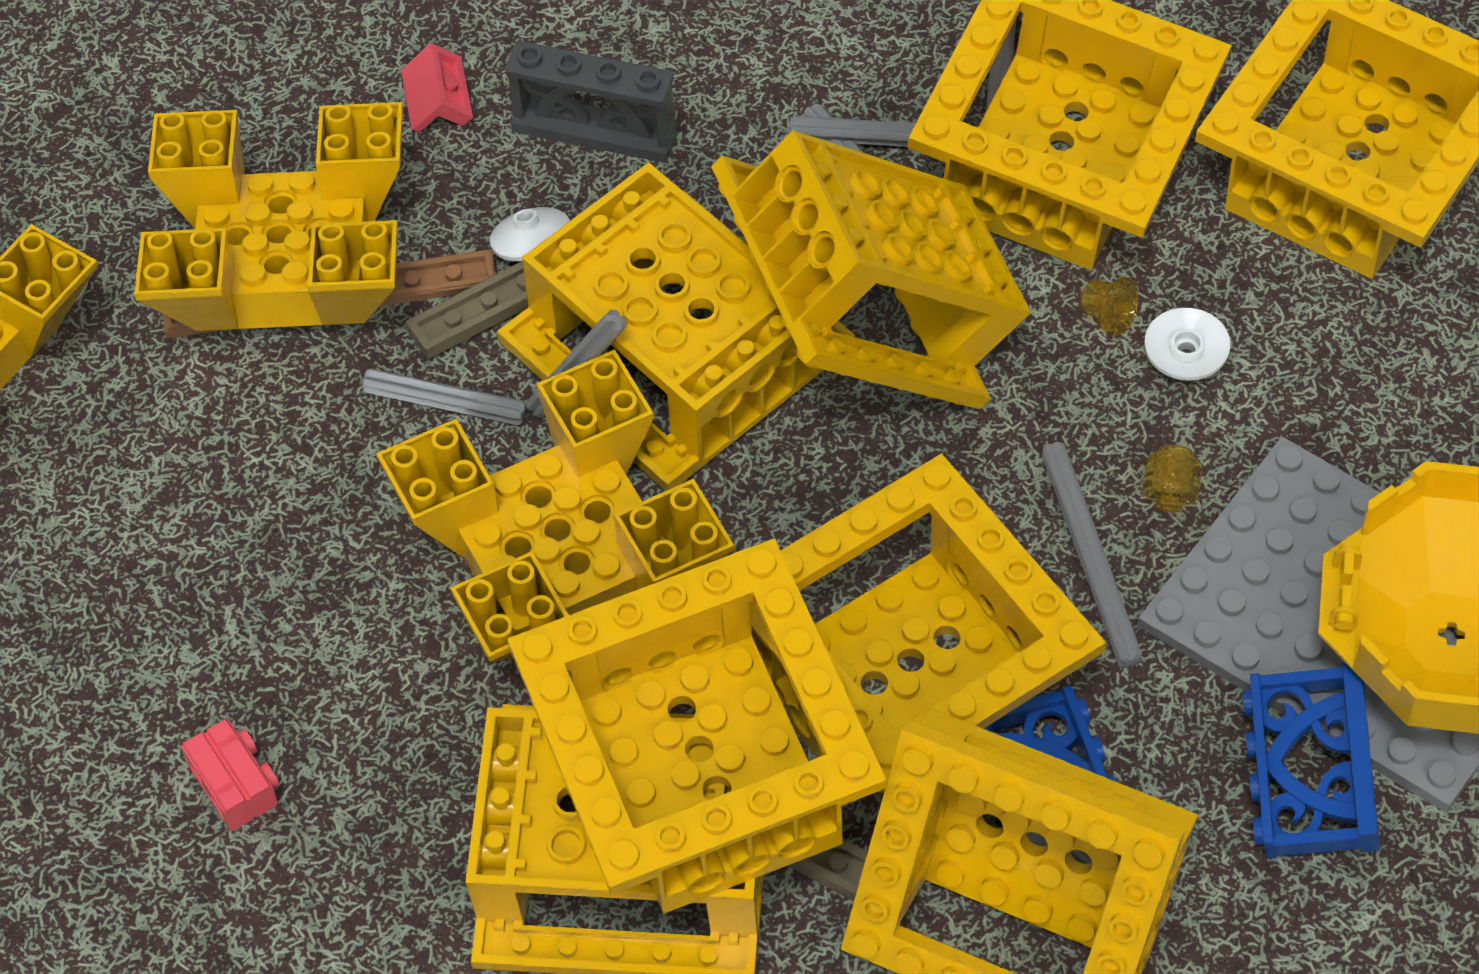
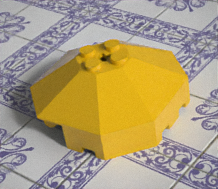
(1402, 585)

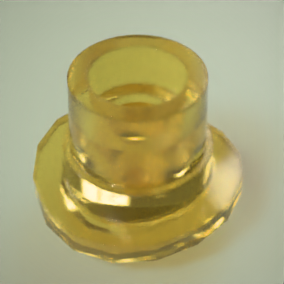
(1111, 303)

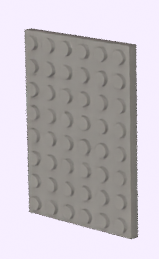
(1253, 605)

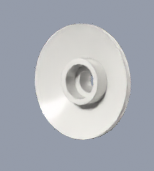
(525, 231)
(1187, 330)

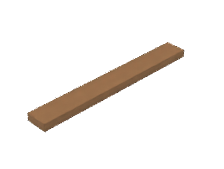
(414, 282)

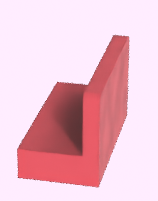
(436, 87)

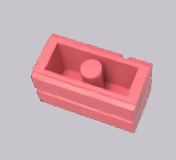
(230, 774)

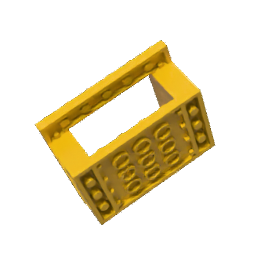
(1117, 66)
(1378, 69)
(838, 223)
(715, 370)
(974, 584)
(605, 706)
(936, 832)
(535, 847)

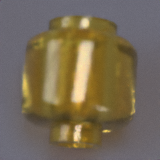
(1172, 478)

